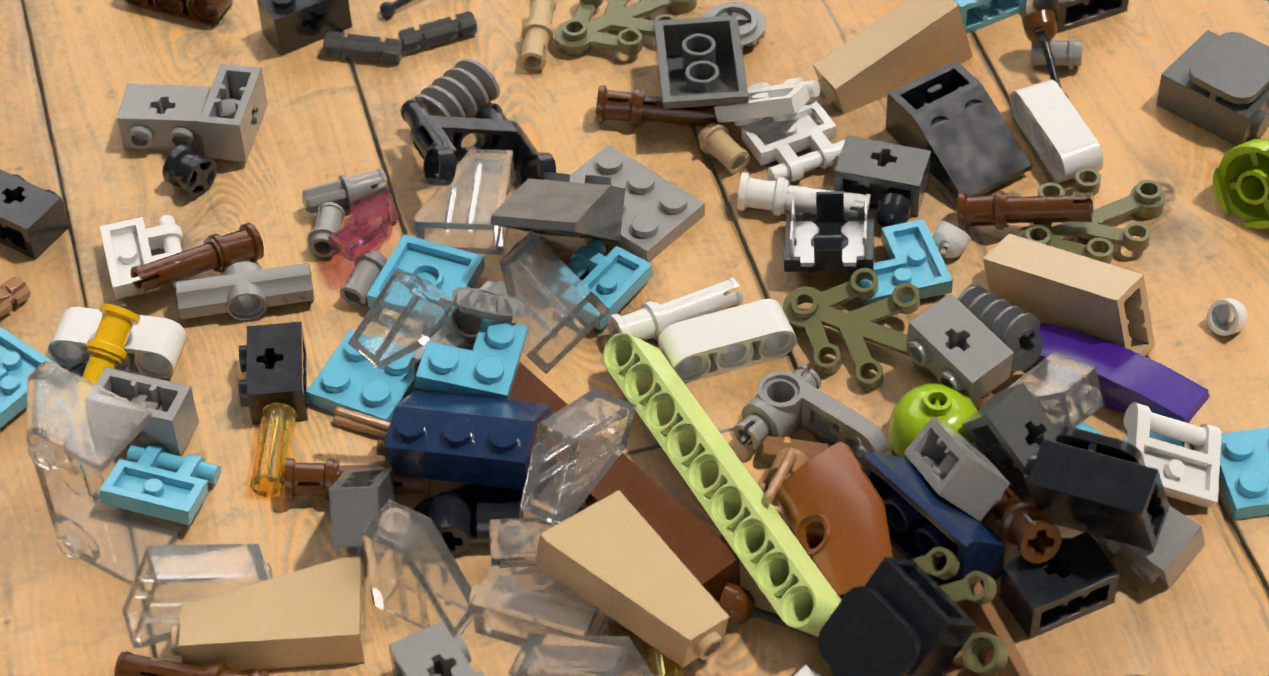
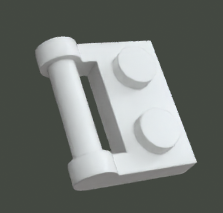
(1183, 472)

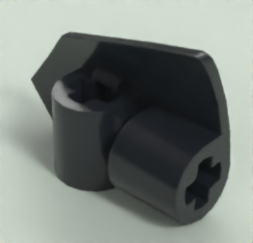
(466, 512)

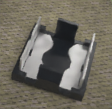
(830, 239)

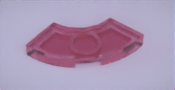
(366, 227)

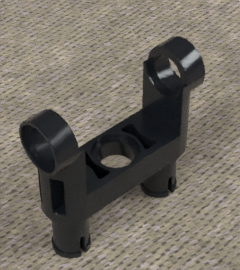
(440, 140)

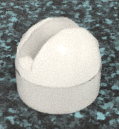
(952, 238)
(1221, 313)

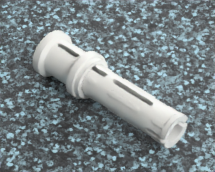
(778, 197)
(655, 317)

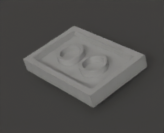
(653, 207)

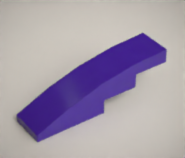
(1127, 375)

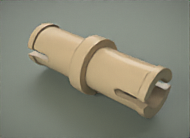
(537, 34)

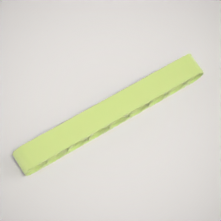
(722, 484)

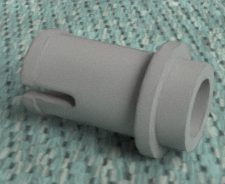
(1064, 53)
(327, 222)
(362, 278)

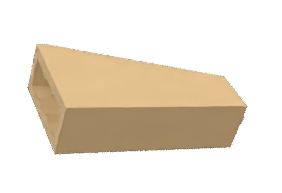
(893, 52)
(1072, 291)
(634, 578)
(280, 622)

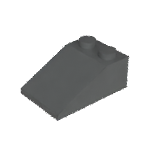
(700, 62)
(564, 207)

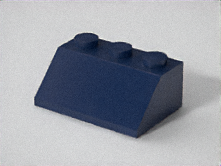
(464, 438)
(924, 520)

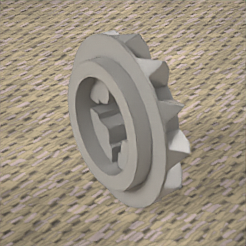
(750, 20)
(487, 304)

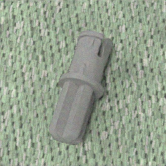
(345, 190)

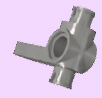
(795, 402)

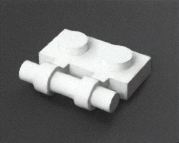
(772, 101)
(782, 139)
(130, 245)

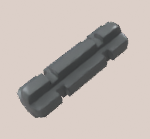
(438, 32)
(363, 47)

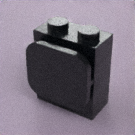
(1098, 487)
(894, 625)

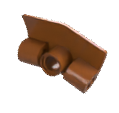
(837, 517)

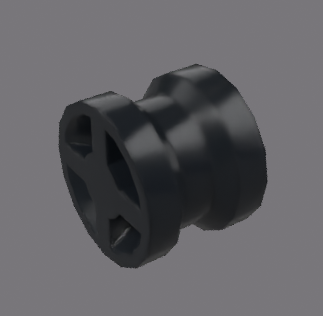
(189, 170)

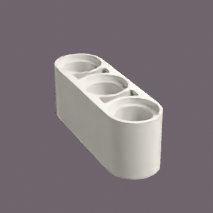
(1055, 130)
(727, 340)
(151, 345)

